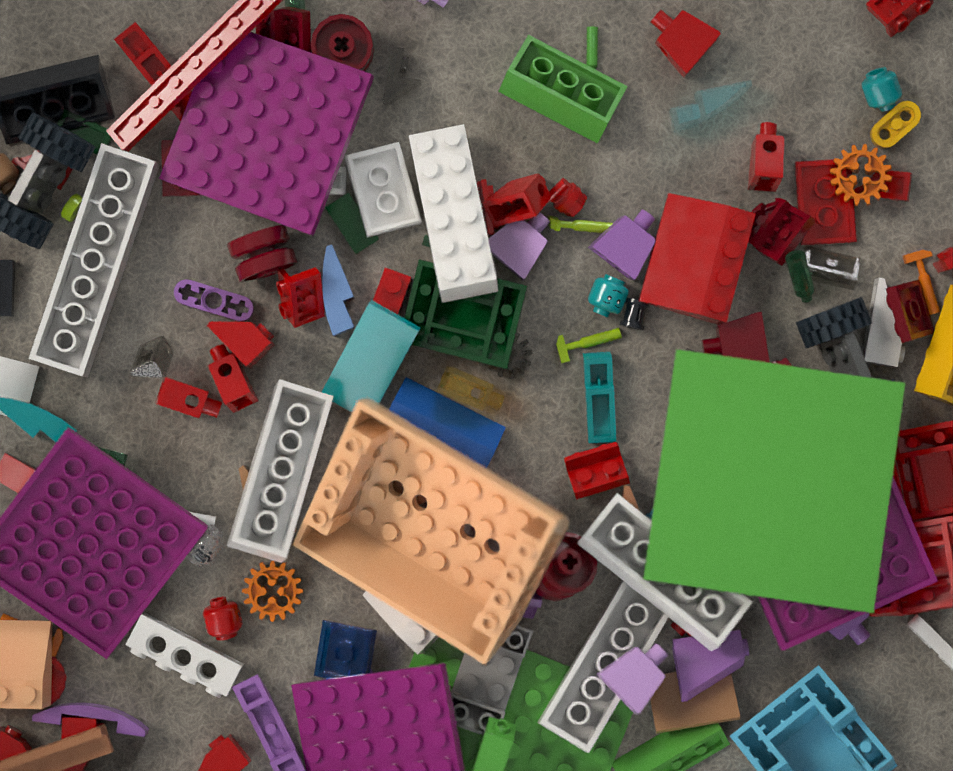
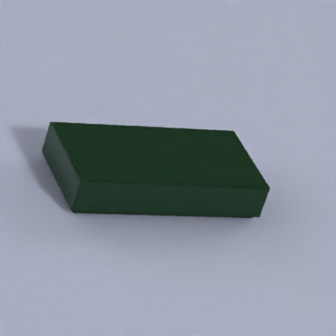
(92, 132)
(349, 221)

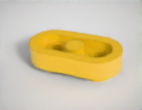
(895, 125)

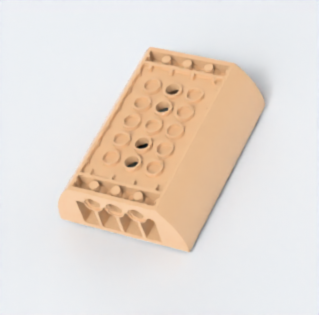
(421, 555)

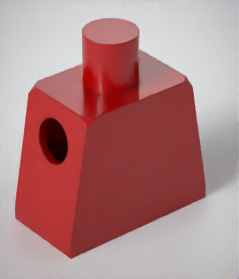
(683, 39)
(765, 163)
(525, 194)
(235, 388)
(173, 396)

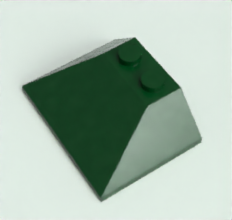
(470, 327)

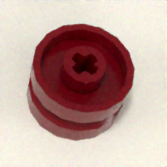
(347, 31)
(261, 251)
(569, 570)

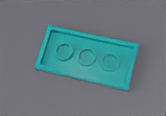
(370, 357)

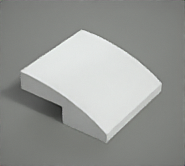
(17, 379)

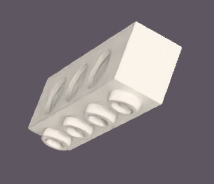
(226, 667)

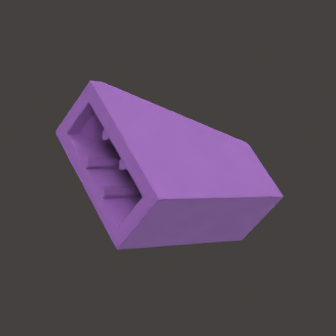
(701, 668)

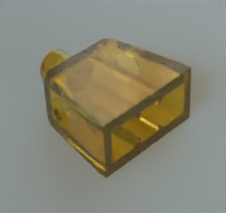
(459, 385)

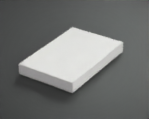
(383, 189)

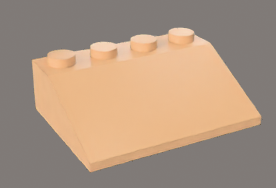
(25, 664)

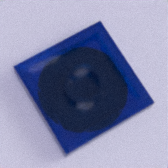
(344, 650)

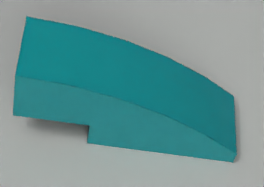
(599, 397)
(33, 418)

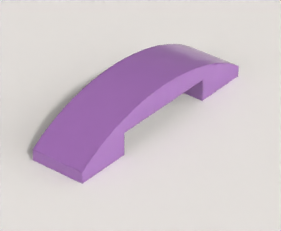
(126, 723)
(268, 724)

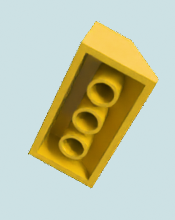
(937, 370)

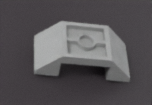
(485, 689)

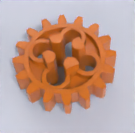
(871, 188)
(273, 607)

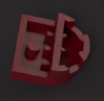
(288, 26)
(778, 229)

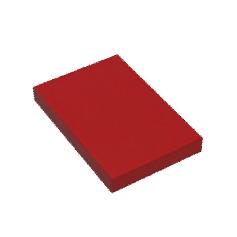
(817, 198)

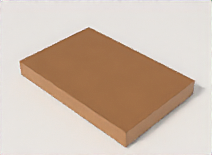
(709, 707)

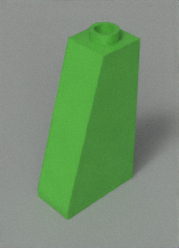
(495, 745)

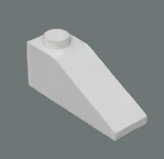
(881, 342)
(411, 632)

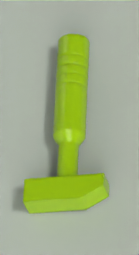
(578, 225)
(585, 342)

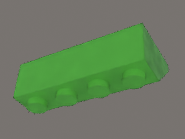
(562, 88)

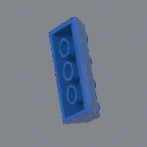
(448, 421)

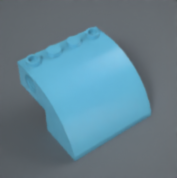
(811, 731)

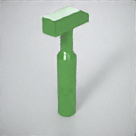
(592, 47)

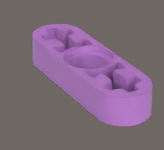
(191, 301)

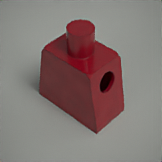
(740, 339)

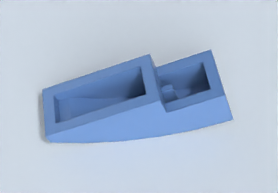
(335, 293)

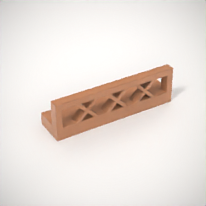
(62, 753)

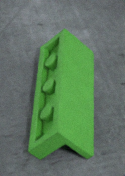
(674, 750)

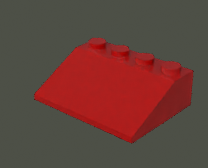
(697, 258)

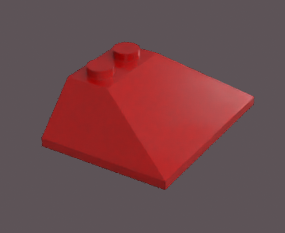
(926, 470)
(937, 542)

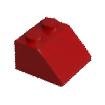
(244, 339)

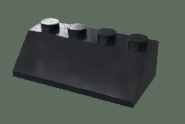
(47, 91)

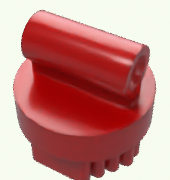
(567, 198)

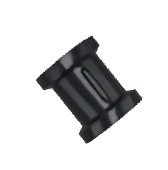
(634, 314)

